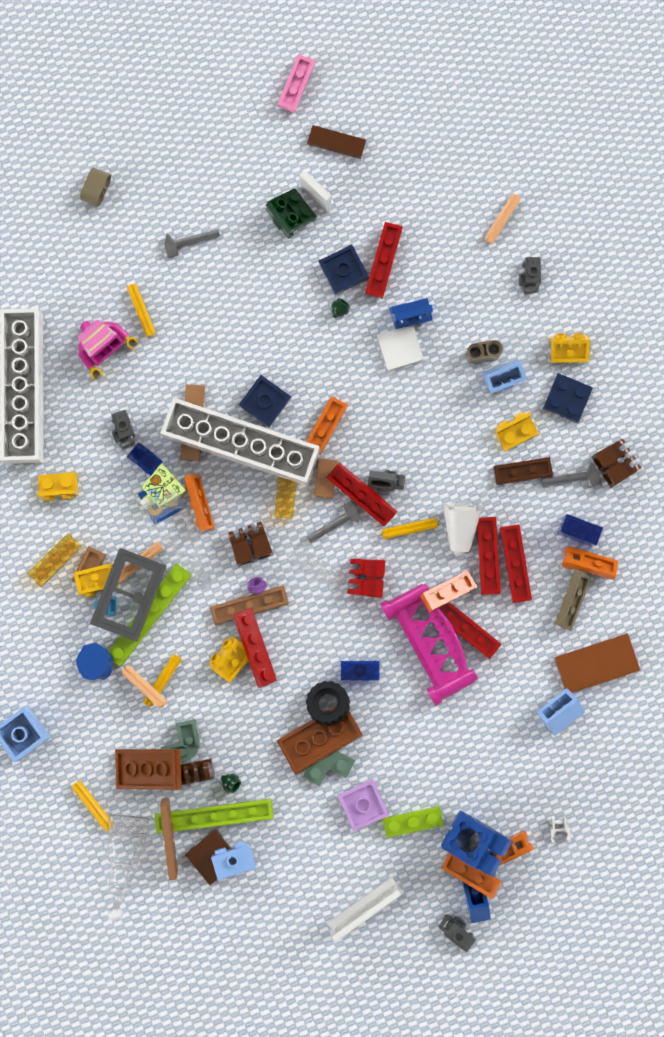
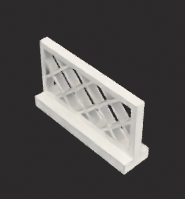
(364, 908)

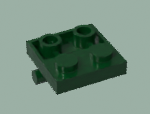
(290, 212)

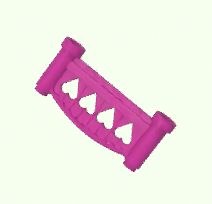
(443, 682)

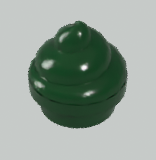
(339, 308)
(230, 782)

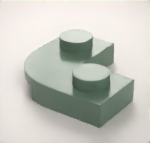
(188, 740)
(336, 762)

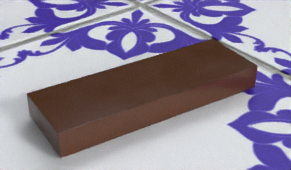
(336, 142)
(523, 471)

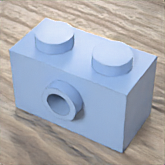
(504, 376)
(560, 712)
(233, 860)

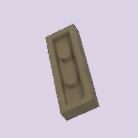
(573, 600)

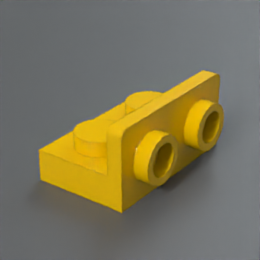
(569, 348)
(516, 431)
(58, 485)
(92, 580)
(229, 659)

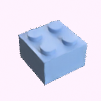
(22, 734)

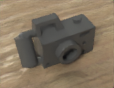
(531, 275)
(123, 429)
(386, 480)
(457, 933)

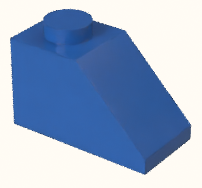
(477, 904)

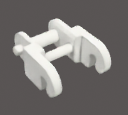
(566, 828)

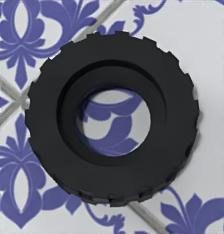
(335, 716)

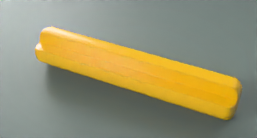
(141, 310)
(410, 528)
(164, 677)
(91, 804)

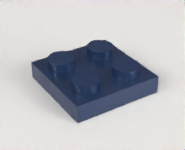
(343, 269)
(567, 398)
(265, 401)

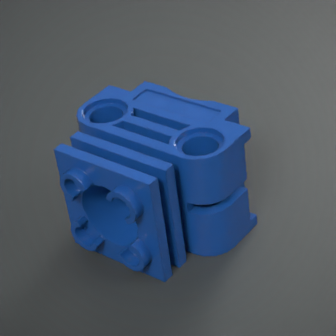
(490, 843)

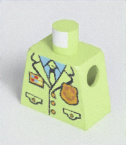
(160, 483)

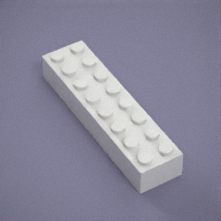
(21, 386)
(240, 441)

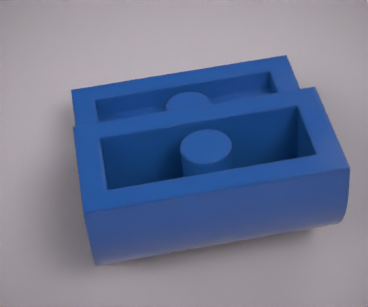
(411, 313)

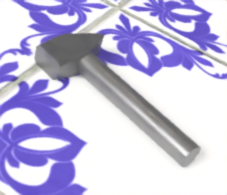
(171, 245)
(591, 475)
(350, 513)

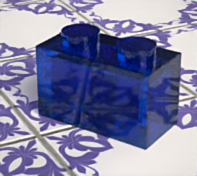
(579, 530)

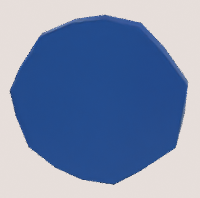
(94, 662)

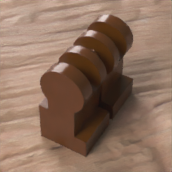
(609, 458)
(244, 551)
(202, 770)

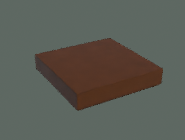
(201, 855)

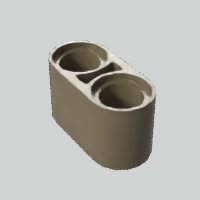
(95, 187)
(483, 349)

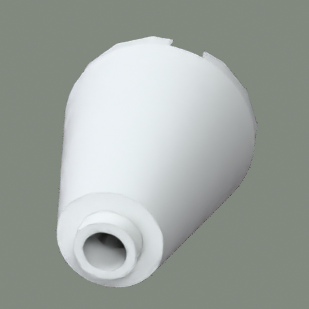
(461, 525)

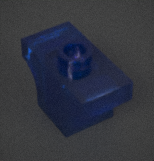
(144, 459)
(360, 670)

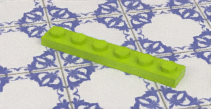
(165, 595)
(218, 815)

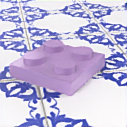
(363, 805)

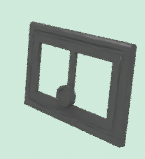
(146, 601)

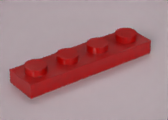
(383, 260)
(361, 494)
(488, 556)
(515, 563)
(470, 631)
(254, 647)

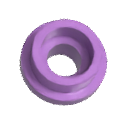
(256, 585)

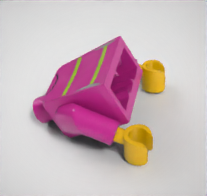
(99, 342)

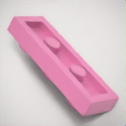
(296, 83)

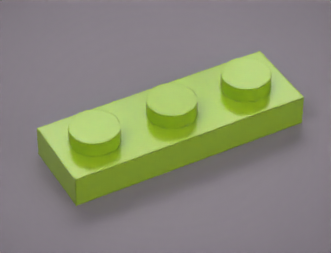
(413, 821)

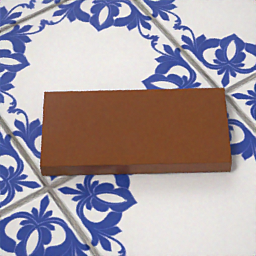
(597, 663)
(316, 742)
(148, 769)

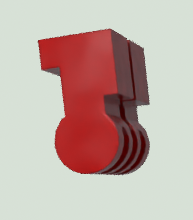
(371, 586)

